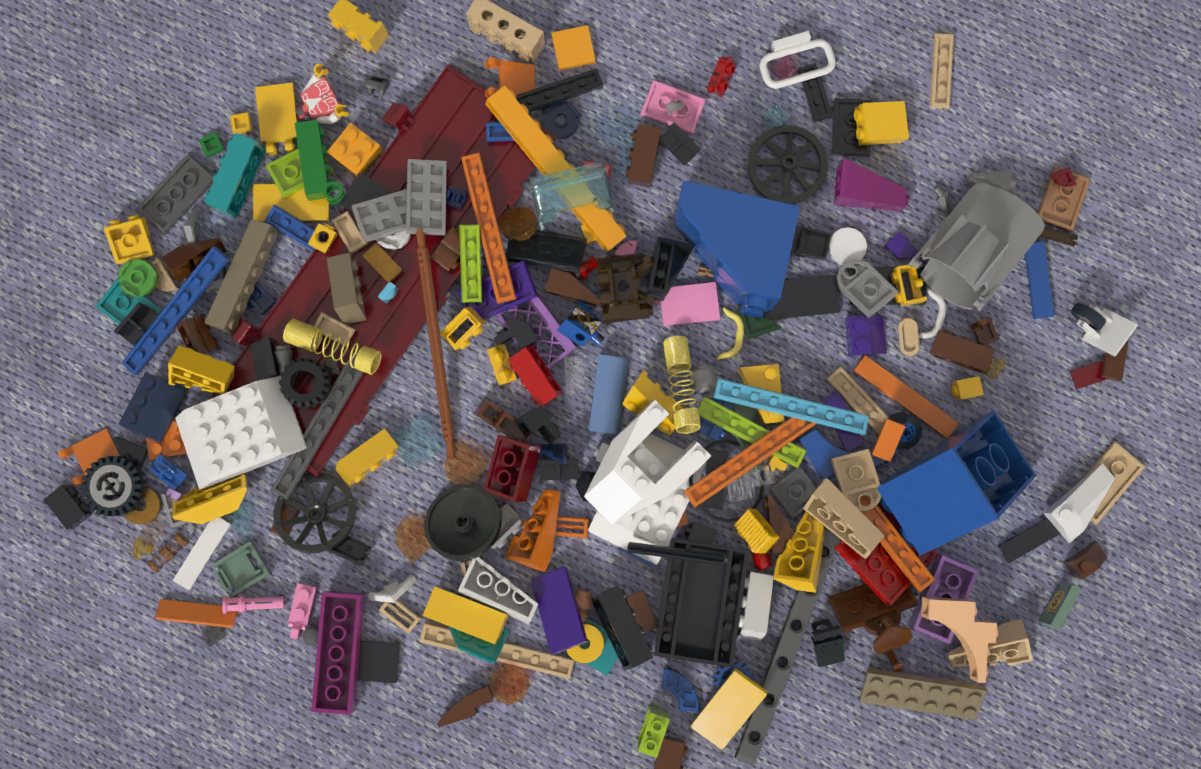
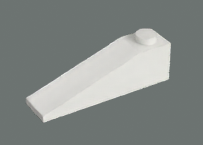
(1079, 504)

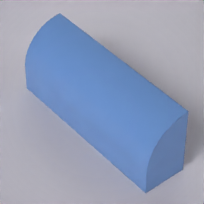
(608, 394)

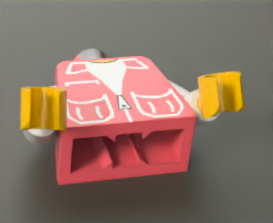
(320, 99)

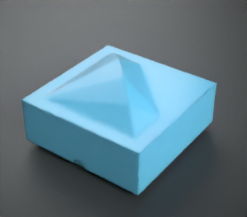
(388, 292)

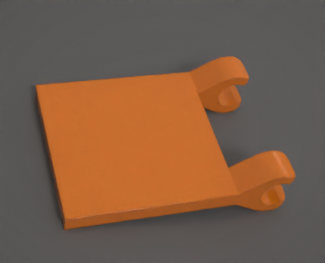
(513, 75)
(89, 451)

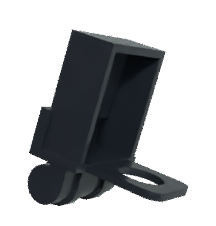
(810, 243)
(827, 643)

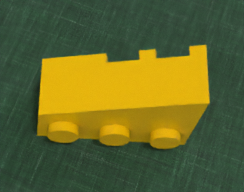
(358, 25)
(766, 378)
(366, 458)

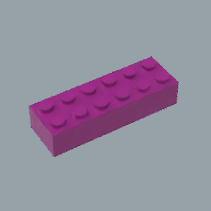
(338, 652)

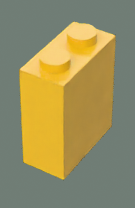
(881, 123)

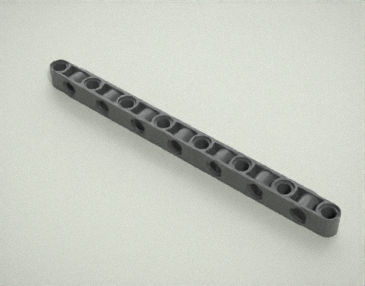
(786, 646)

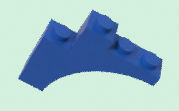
(821, 452)

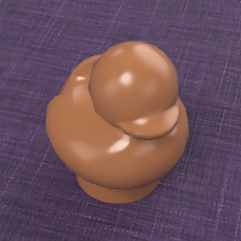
(584, 603)

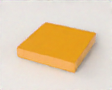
(573, 47)

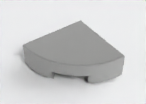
(673, 107)

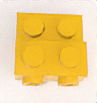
(129, 239)

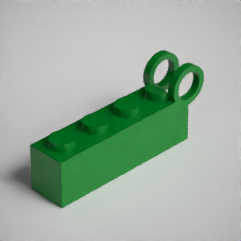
(313, 163)

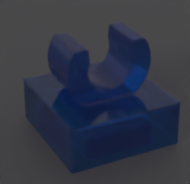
(455, 197)

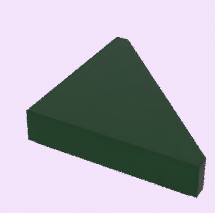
(757, 326)

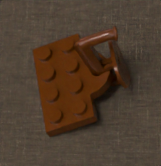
(864, 608)

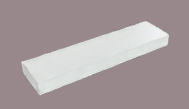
(202, 552)

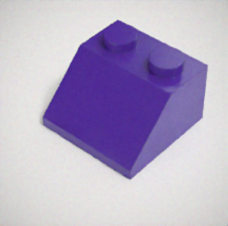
(865, 335)

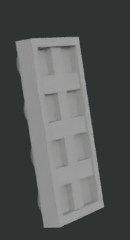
(426, 196)
(381, 215)

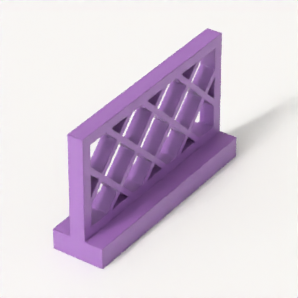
(552, 324)

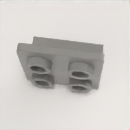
(510, 524)

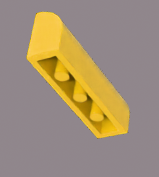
(465, 615)

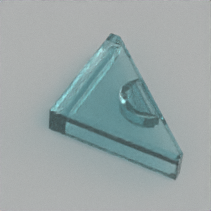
(241, 521)

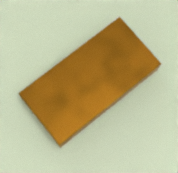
(382, 263)

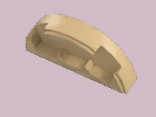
(165, 281)

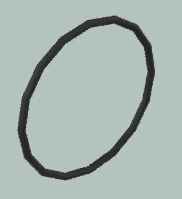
(718, 518)

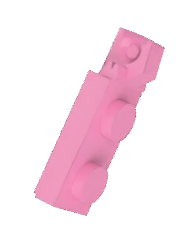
(301, 609)

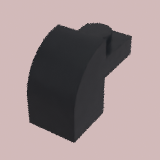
(520, 330)
(538, 420)

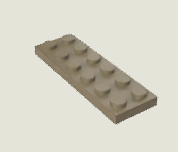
(922, 693)

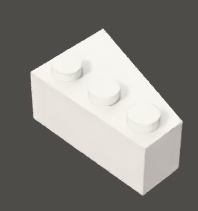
(755, 606)

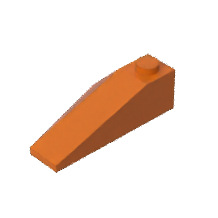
(536, 541)

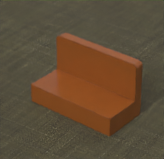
(642, 610)

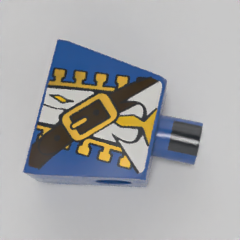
(582, 326)

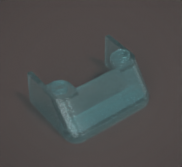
(570, 190)

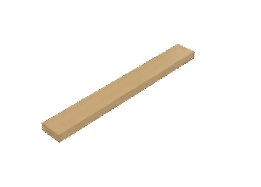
(510, 653)

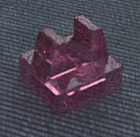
(784, 69)

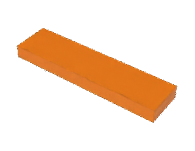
(195, 613)

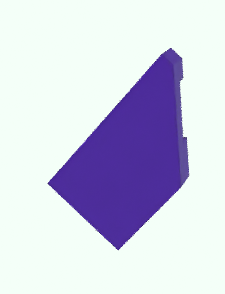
(901, 247)

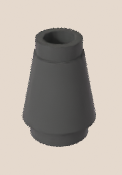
(283, 356)

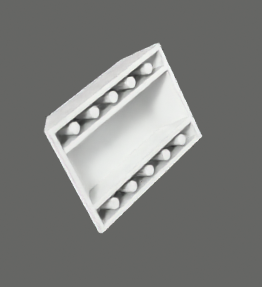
(239, 432)
(657, 521)

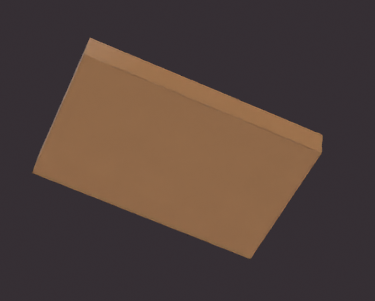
(1062, 204)

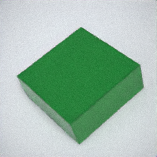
(211, 144)

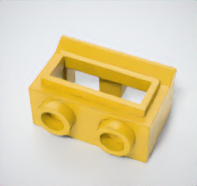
(915, 285)
(475, 330)

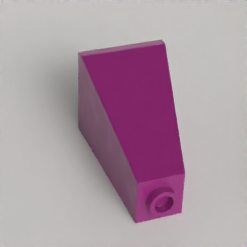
(865, 189)

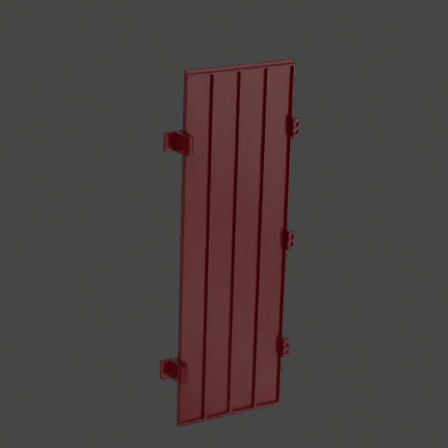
(442, 128)

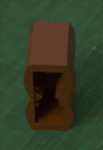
(447, 250)

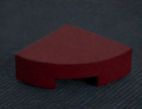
(1064, 178)

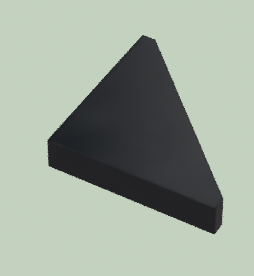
(132, 451)

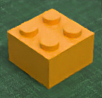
(355, 150)

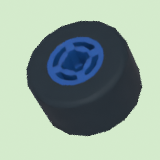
(912, 429)

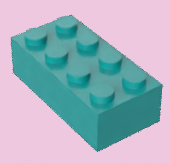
(235, 175)

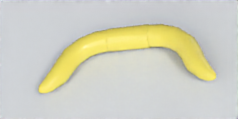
(739, 335)

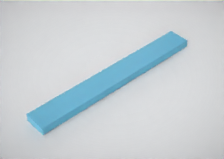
(791, 406)

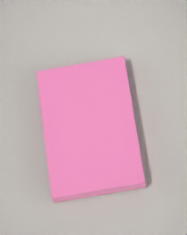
(661, 95)
(690, 304)

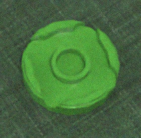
(138, 278)

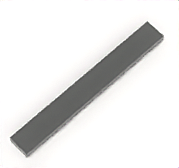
(318, 430)

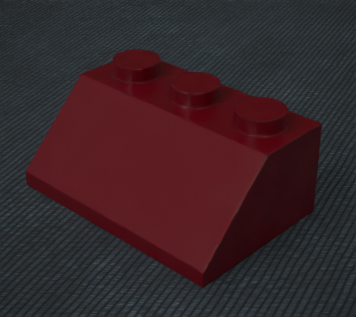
(512, 468)

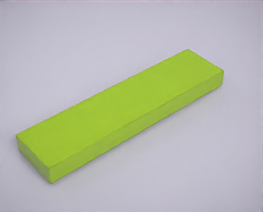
(470, 263)

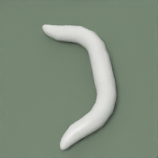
(940, 317)

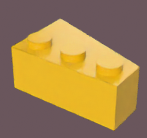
(199, 370)
(643, 393)

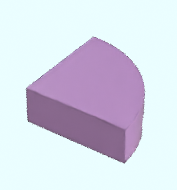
(175, 494)

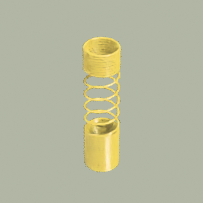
(310, 337)
(679, 361)

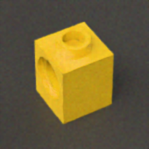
(323, 246)
(967, 388)

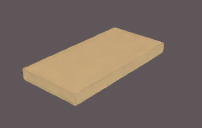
(1123, 468)

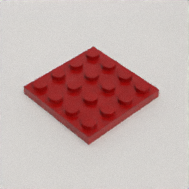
(879, 568)

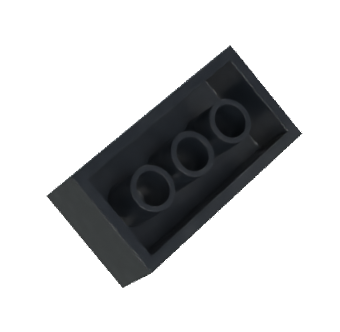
(622, 628)

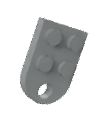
(866, 287)

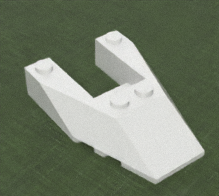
(632, 475)

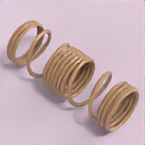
(168, 552)

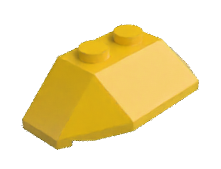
(212, 502)

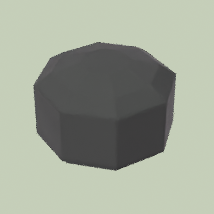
(311, 635)

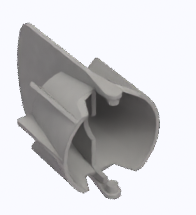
(978, 245)

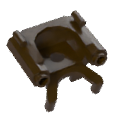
(620, 305)

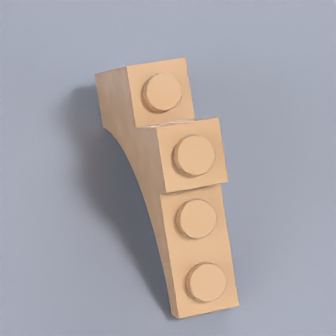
(972, 632)

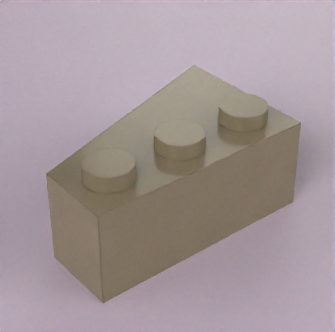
(346, 289)

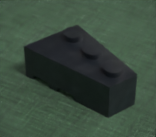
(669, 260)

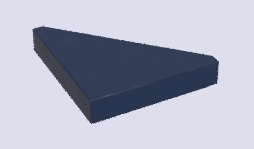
(555, 452)

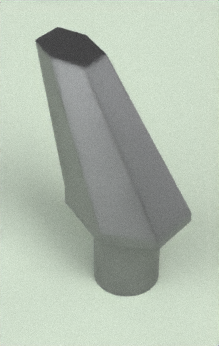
(943, 200)

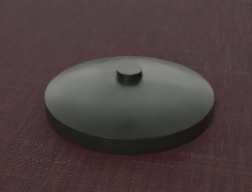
(463, 523)

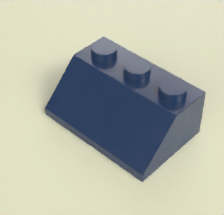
(152, 407)

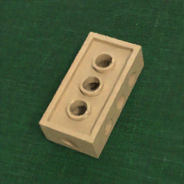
(505, 29)

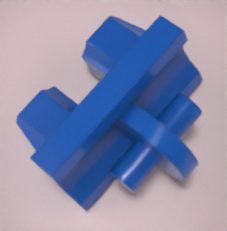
(168, 472)

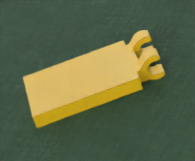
(277, 116)

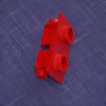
(725, 68)

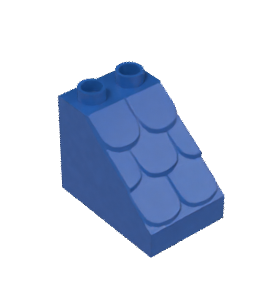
(740, 241)
(957, 484)

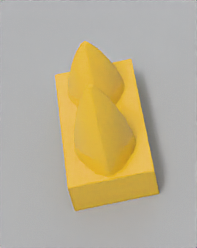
(501, 365)

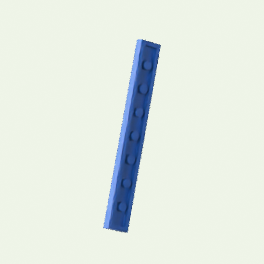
(175, 310)

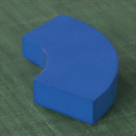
(681, 689)

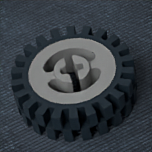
(129, 482)

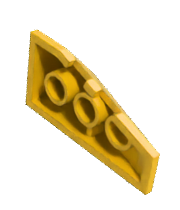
(801, 559)

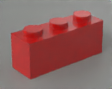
(535, 376)

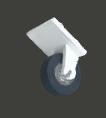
(1103, 328)

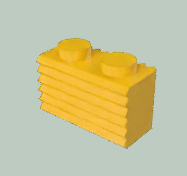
(756, 531)

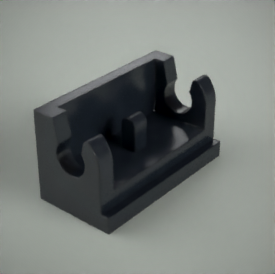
(351, 550)

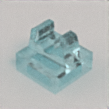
(777, 115)

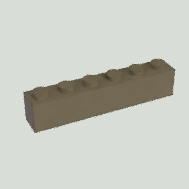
(242, 277)

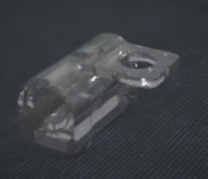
(743, 487)

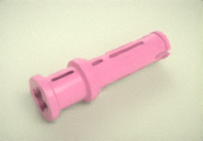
(278, 602)

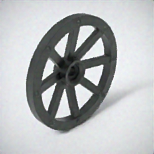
(787, 169)
(314, 509)

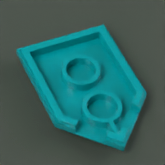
(479, 647)

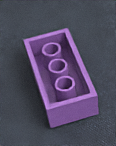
(951, 581)

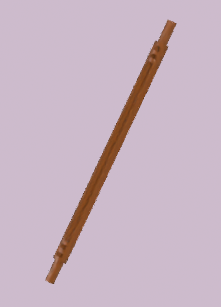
(435, 341)

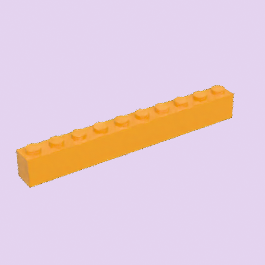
(550, 160)

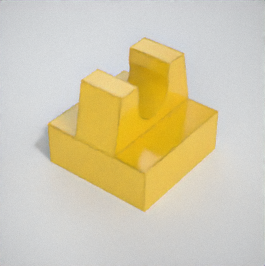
(775, 462)

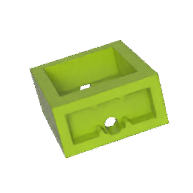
(653, 733)

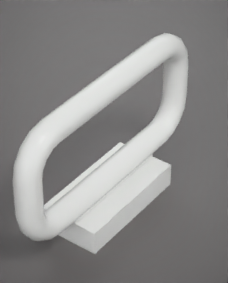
(792, 45)

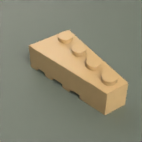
(843, 518)

